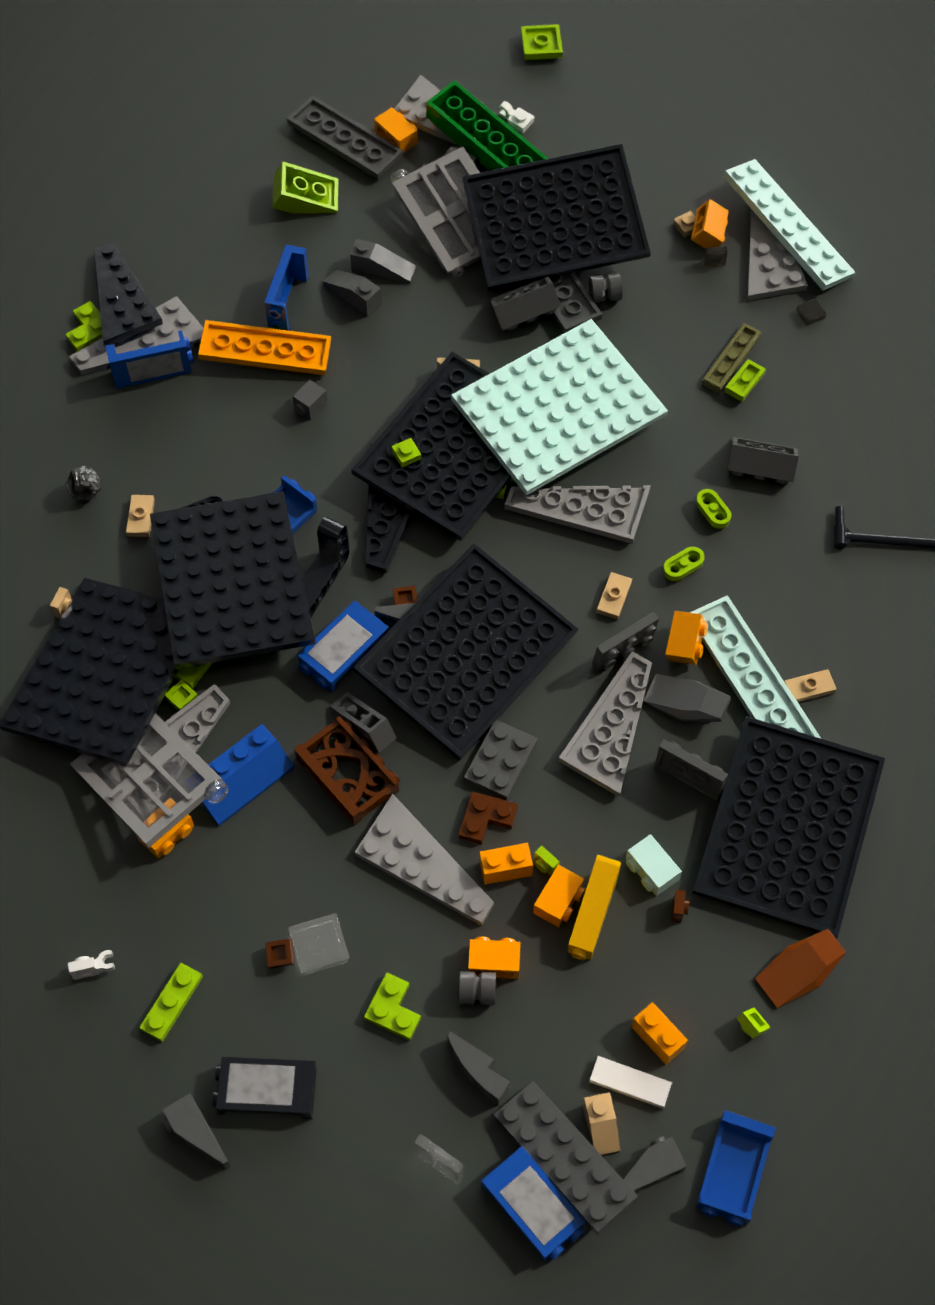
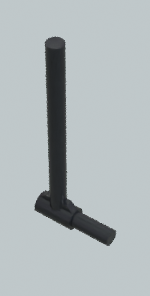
(843, 537)

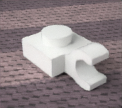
(518, 118)
(87, 966)

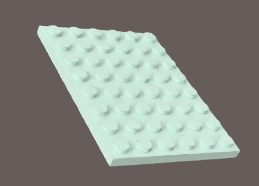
(558, 406)

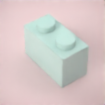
(652, 865)

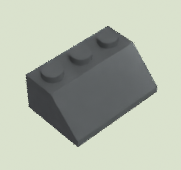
(525, 303)
(763, 460)

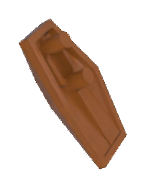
(801, 968)

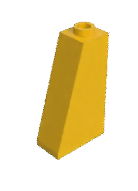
(594, 908)

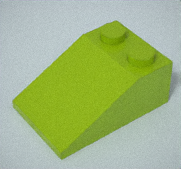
(304, 190)

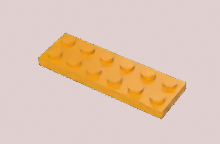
(264, 347)

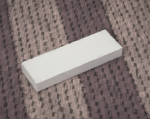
(630, 1082)

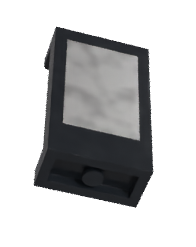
(265, 1086)

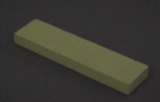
(731, 358)

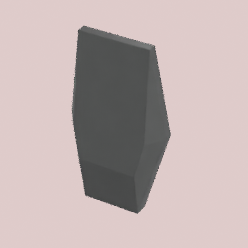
(686, 699)

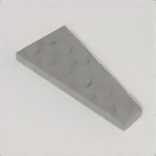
(414, 107)
(770, 264)
(174, 317)
(587, 508)
(199, 717)
(606, 736)
(412, 855)

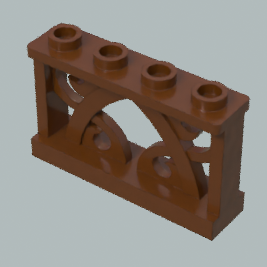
(347, 800)

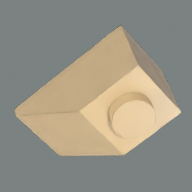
(601, 1123)

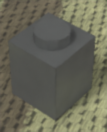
(309, 399)

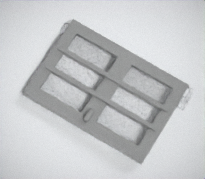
(440, 208)
(157, 785)

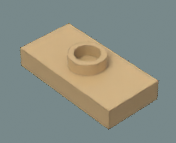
(139, 515)
(614, 595)
(811, 685)

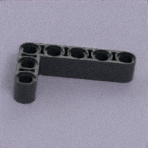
(329, 562)

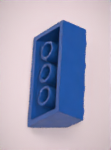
(248, 771)

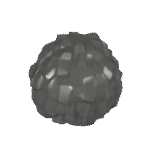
(83, 483)

